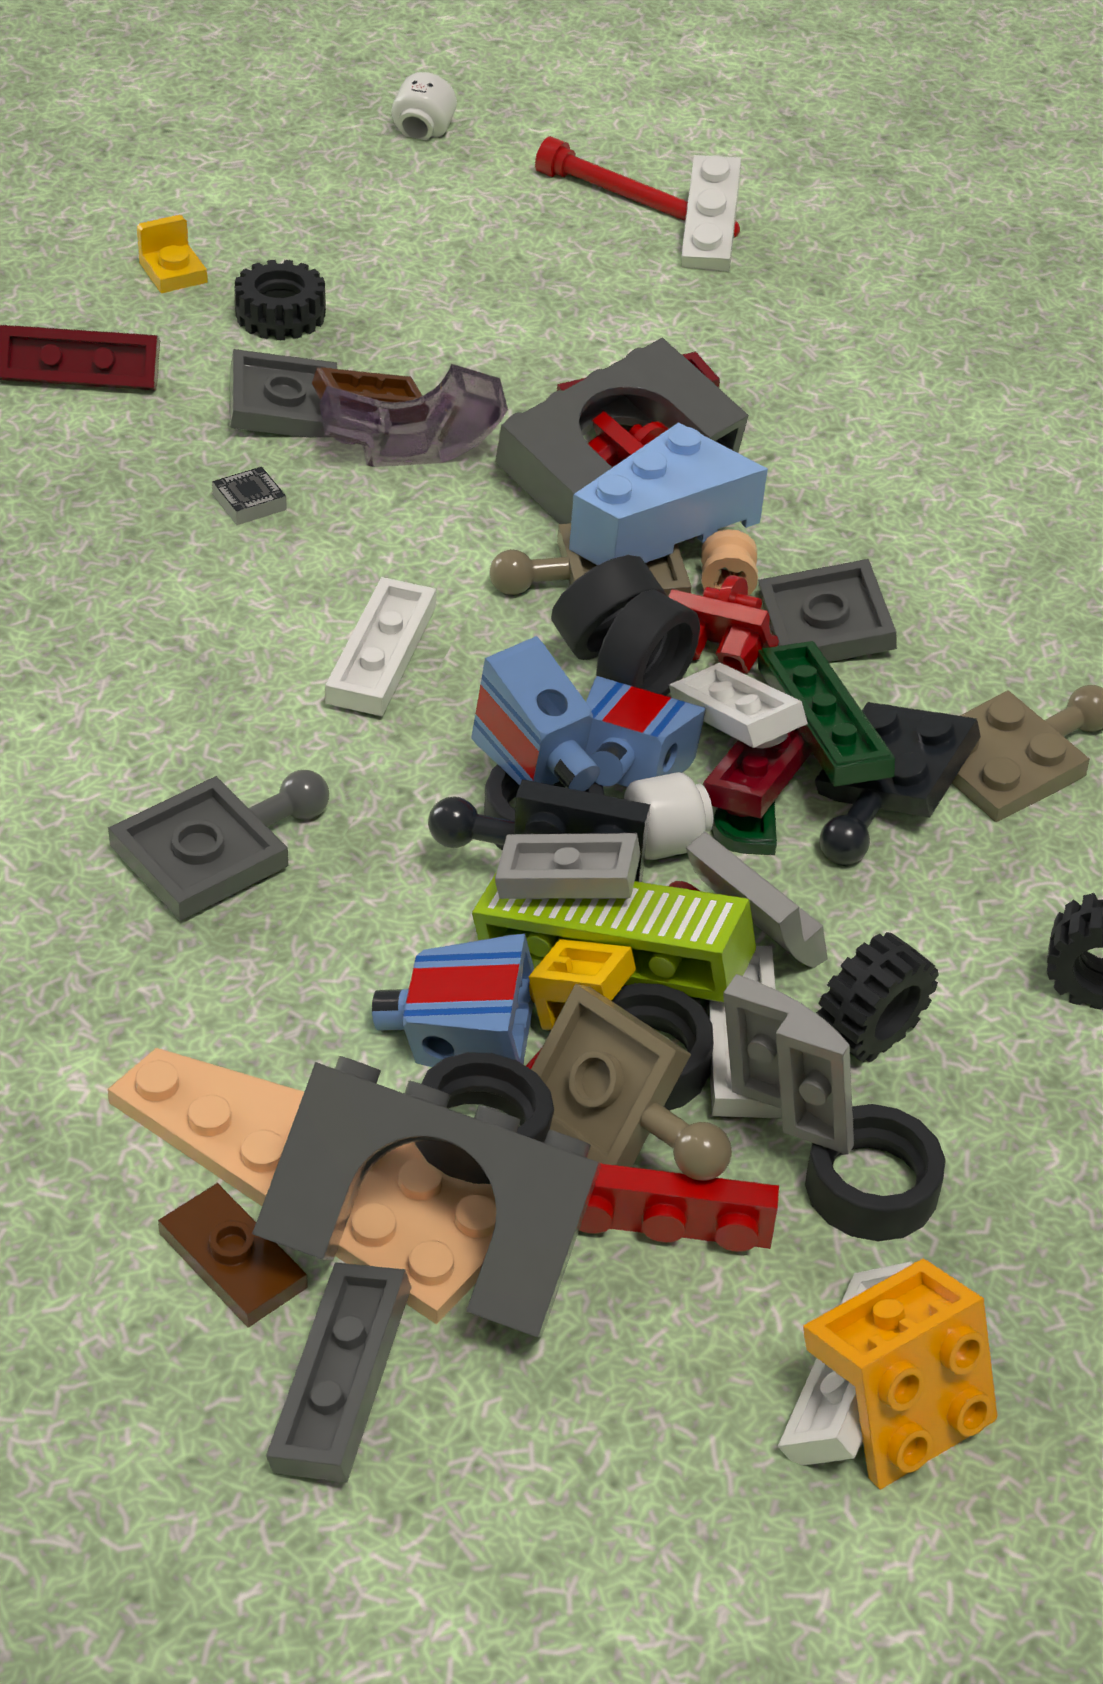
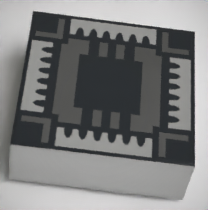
(249, 495)

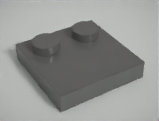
(275, 394)
(831, 606)

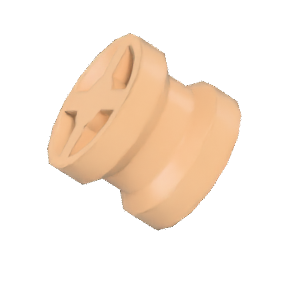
(729, 550)

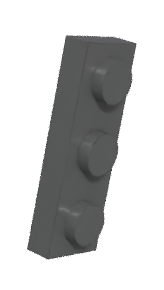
(339, 1372)

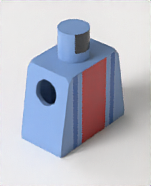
(534, 718)
(640, 733)
(463, 1001)

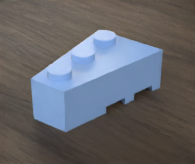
(665, 495)

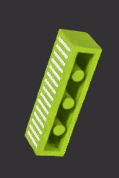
(675, 933)

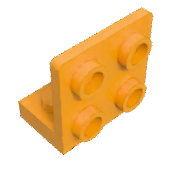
(916, 1366)

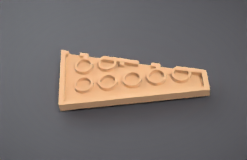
(237, 1129)

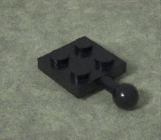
(927, 756)
(541, 810)

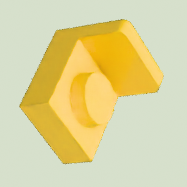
(167, 255)
(582, 963)

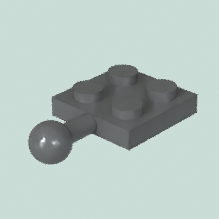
(210, 842)

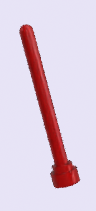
(557, 158)

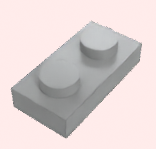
(568, 866)

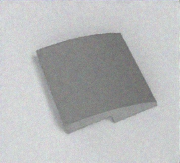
(770, 908)
(790, 1061)

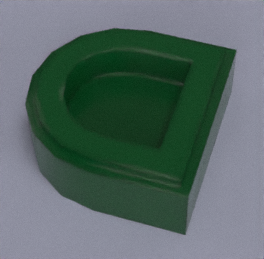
(746, 834)

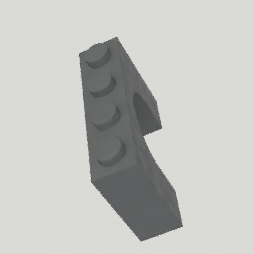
(653, 383)
(353, 1122)

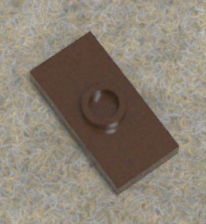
(367, 384)
(241, 1268)

